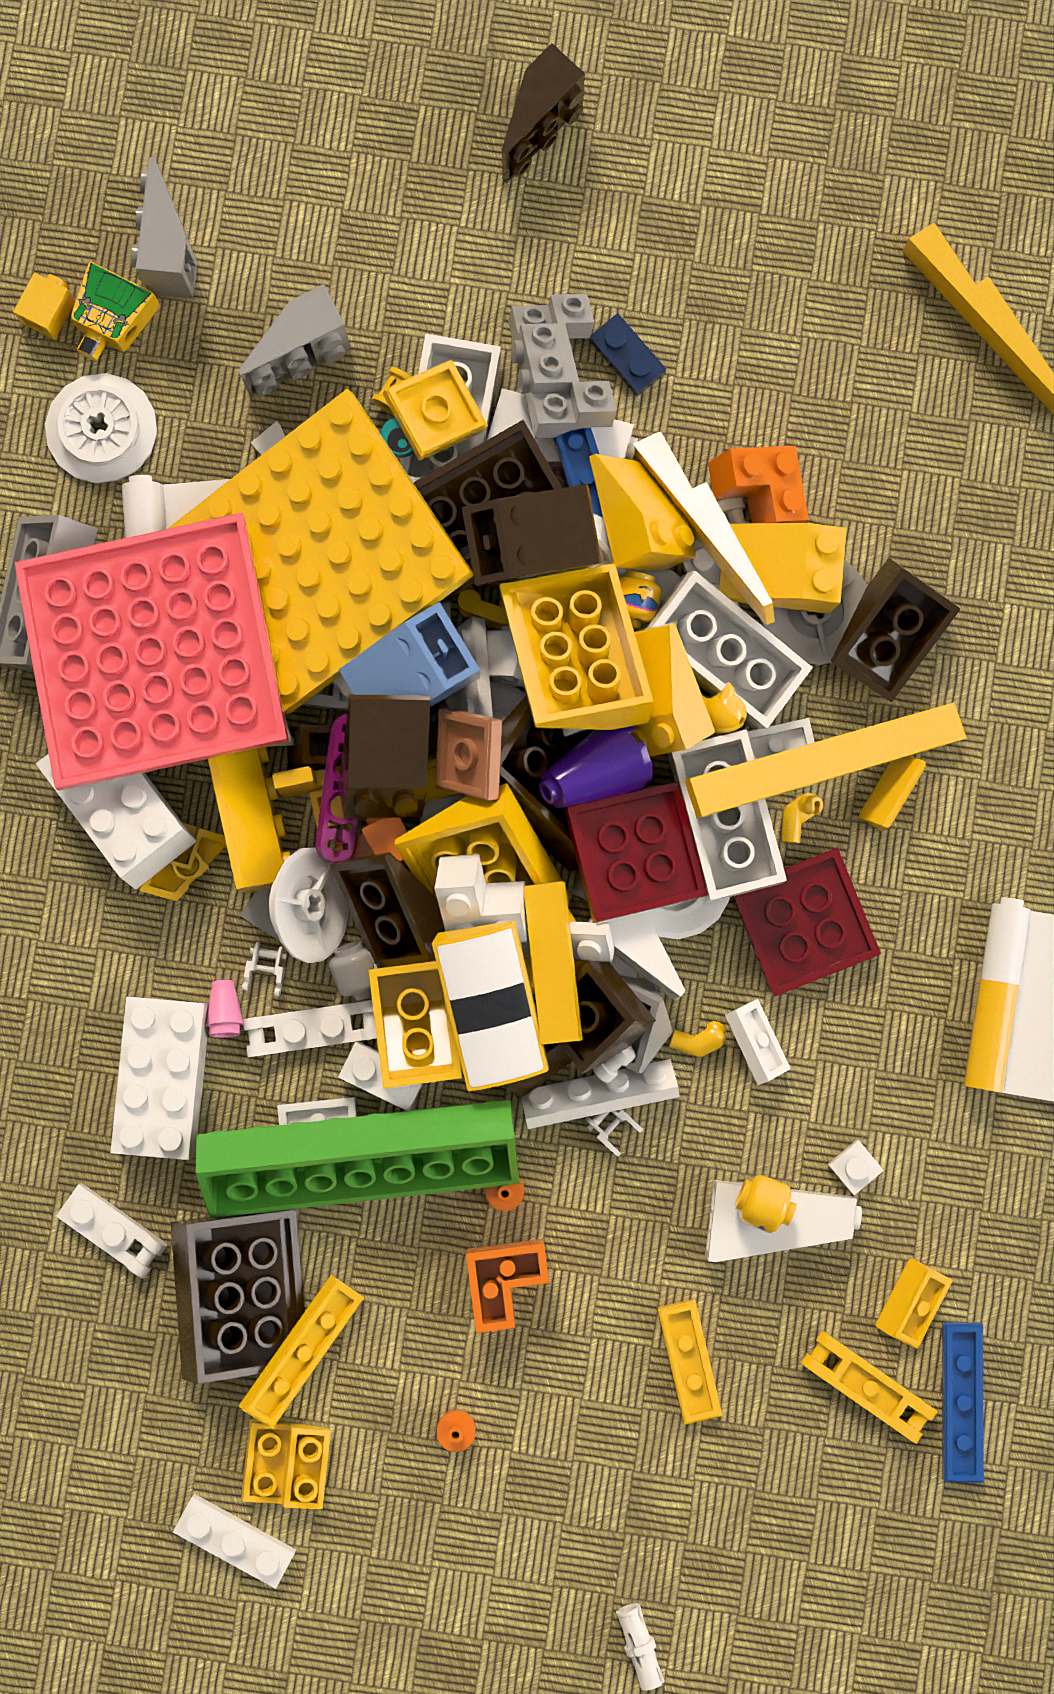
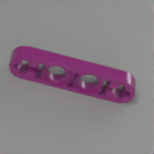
(329, 792)

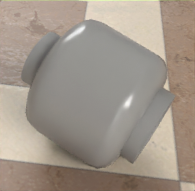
(351, 968)

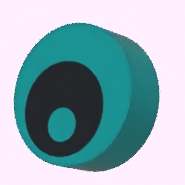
(396, 439)

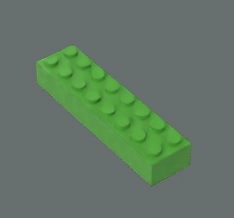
(357, 1159)

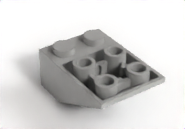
(164, 252)
(299, 339)

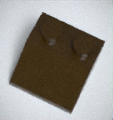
(608, 1015)

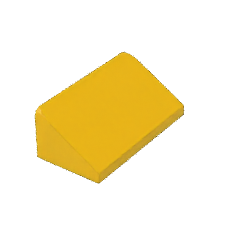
(892, 792)
(913, 1303)

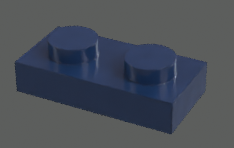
(627, 354)

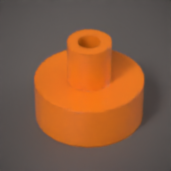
(507, 1201)
(456, 1421)

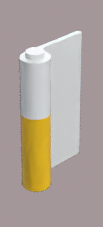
(1015, 1005)

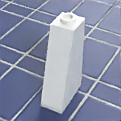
(610, 441)
(816, 1221)

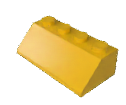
(249, 817)

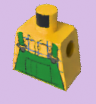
(110, 311)

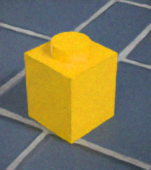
(45, 305)

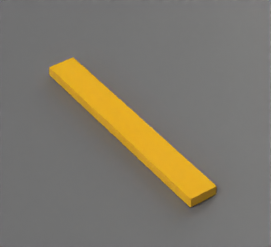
(824, 760)

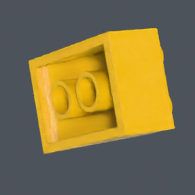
(639, 517)
(795, 563)
(678, 708)
(413, 1025)

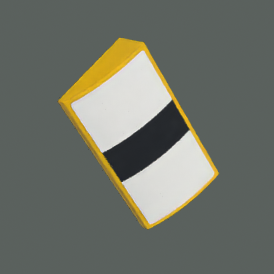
(490, 1004)

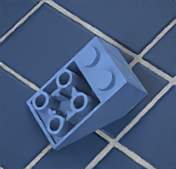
(414, 659)

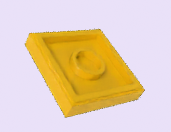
(435, 410)

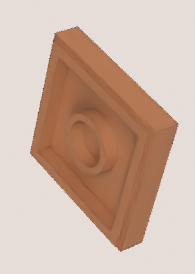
(468, 753)

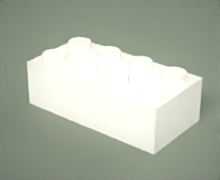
(479, 369)
(732, 648)
(127, 823)
(734, 845)
(160, 1078)

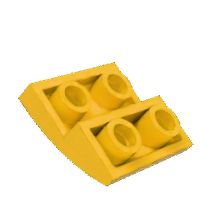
(286, 1464)

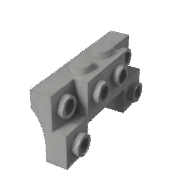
(548, 369)

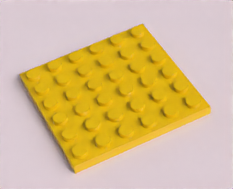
(335, 544)

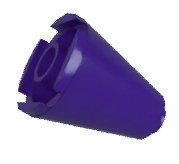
(598, 768)

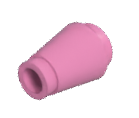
(223, 1011)

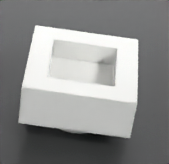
(855, 1167)

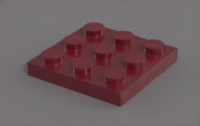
(635, 852)
(807, 924)

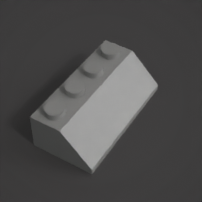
(33, 538)

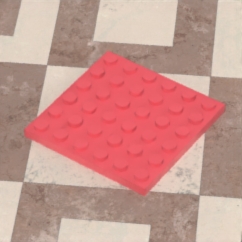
(150, 652)

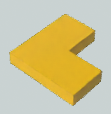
(299, 781)

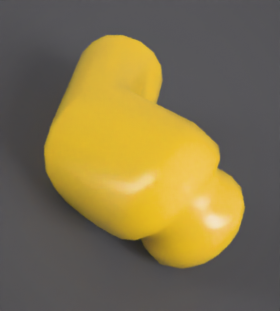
(797, 813)
(701, 1044)

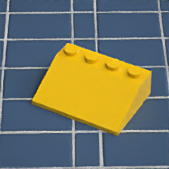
(577, 650)
(482, 827)

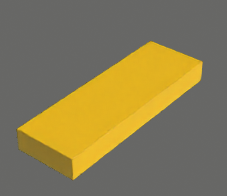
(689, 1361)

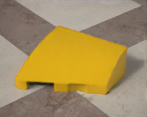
(177, 876)

